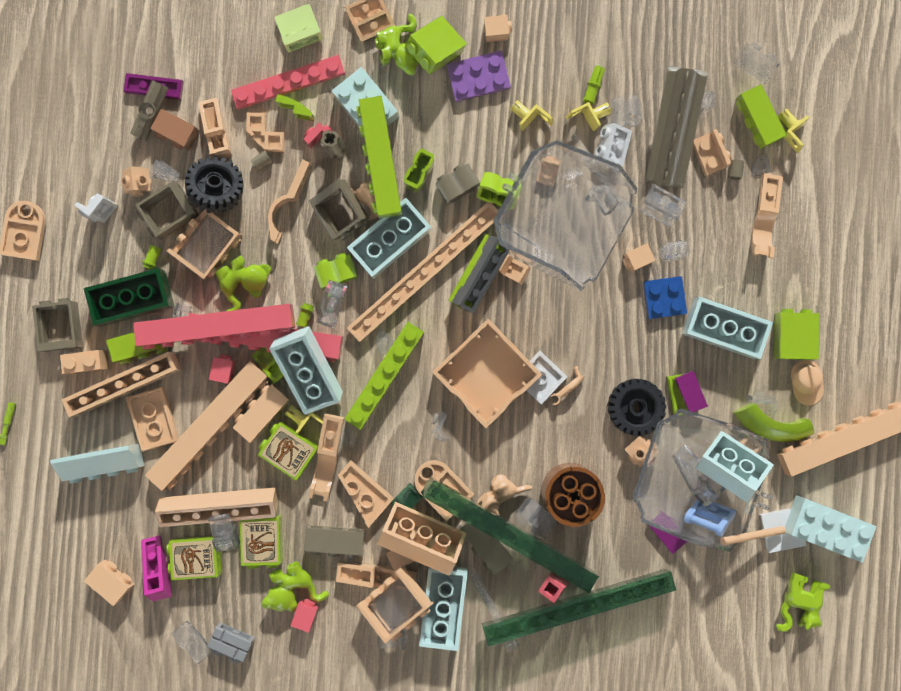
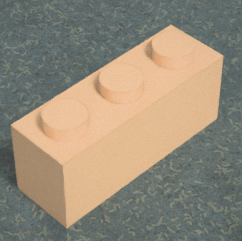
(261, 412)

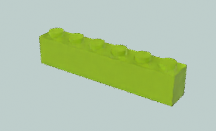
(380, 157)
(384, 375)

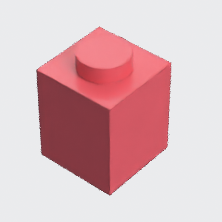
(222, 369)
(553, 587)
(305, 615)

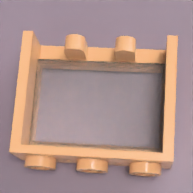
(205, 244)
(395, 605)

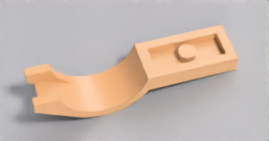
(292, 196)
(766, 215)
(326, 456)

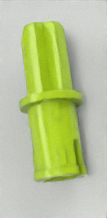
(594, 84)

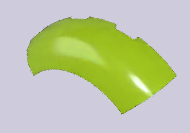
(762, 425)

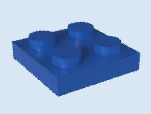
(665, 297)

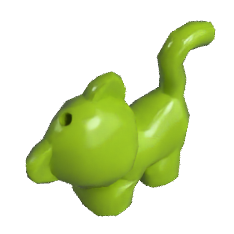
(389, 43)
(252, 279)
(282, 595)

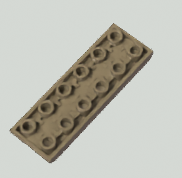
(676, 126)

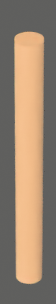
(753, 535)

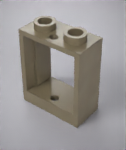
(159, 195)
(326, 195)
(41, 330)

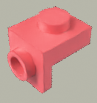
(314, 134)

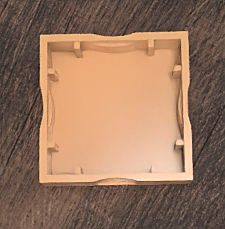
(487, 373)

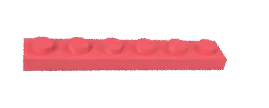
(288, 82)

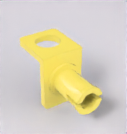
(590, 114)
(529, 115)
(792, 125)
(302, 419)

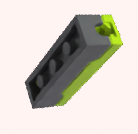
(478, 274)

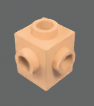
(136, 181)
(635, 448)

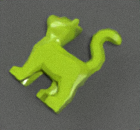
(799, 598)

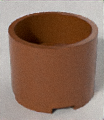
(567, 479)

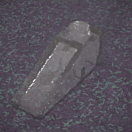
(700, 485)

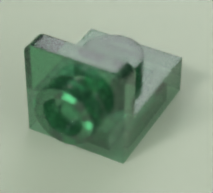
(408, 497)

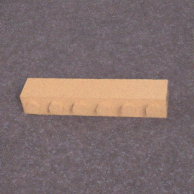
(121, 384)
(200, 507)

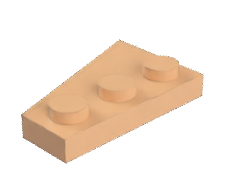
(365, 492)

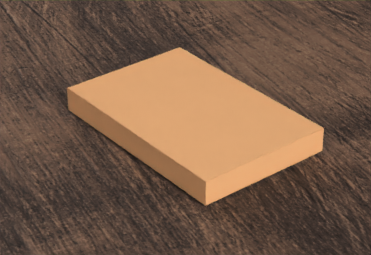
(152, 419)

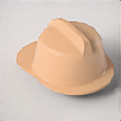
(807, 382)

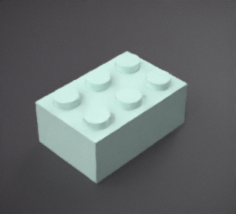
(361, 86)
(734, 466)

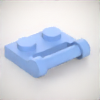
(714, 512)

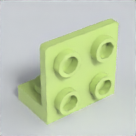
(298, 28)

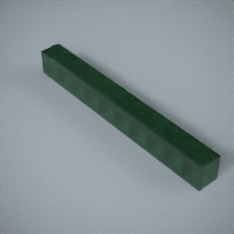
(509, 534)
(578, 607)

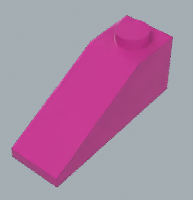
(155, 569)

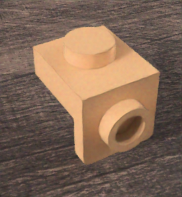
(514, 270)

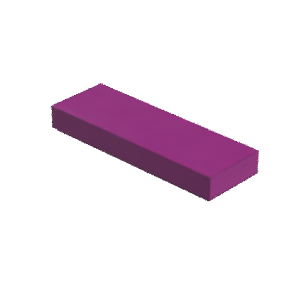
(139, 85)

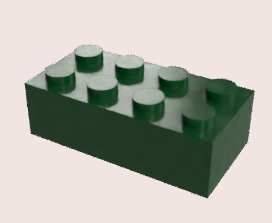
(129, 297)

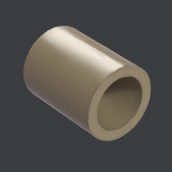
(261, 160)
(736, 169)

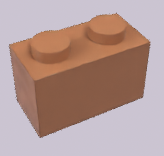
(174, 129)

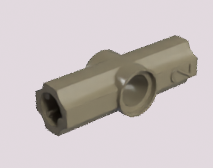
(155, 99)
(333, 144)

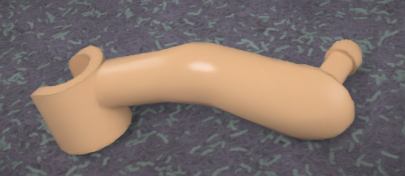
(571, 386)

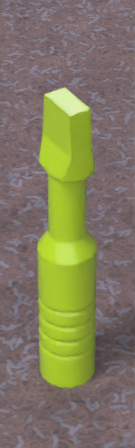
(7, 421)

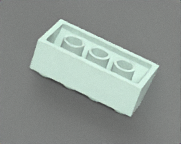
(98, 462)

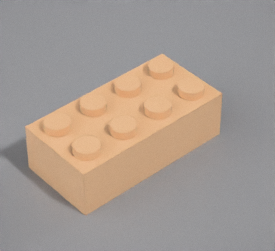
(422, 538)

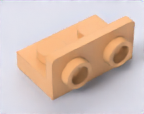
(712, 152)

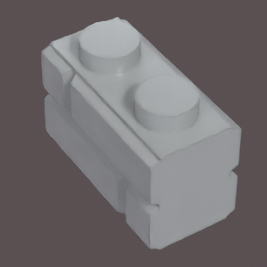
(230, 643)

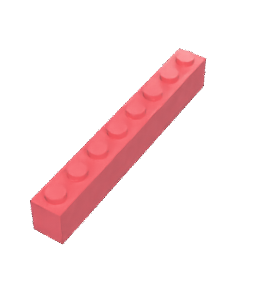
(214, 325)
(330, 344)

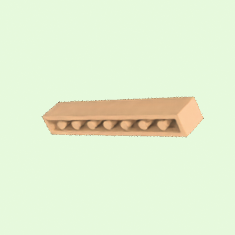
(207, 426)
(841, 441)

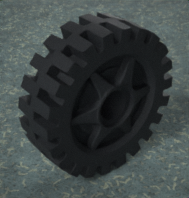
(200, 182)
(651, 410)

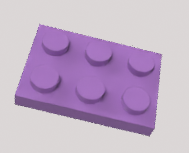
(478, 76)

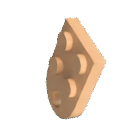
(23, 234)
(445, 475)

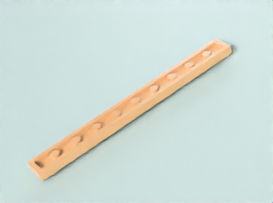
(423, 272)

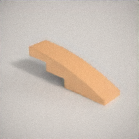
(366, 574)

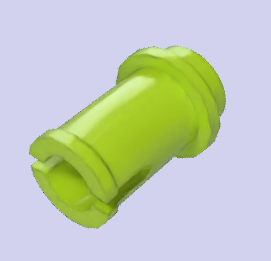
(151, 257)
(305, 314)

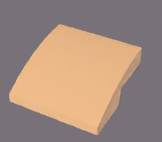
(368, 17)

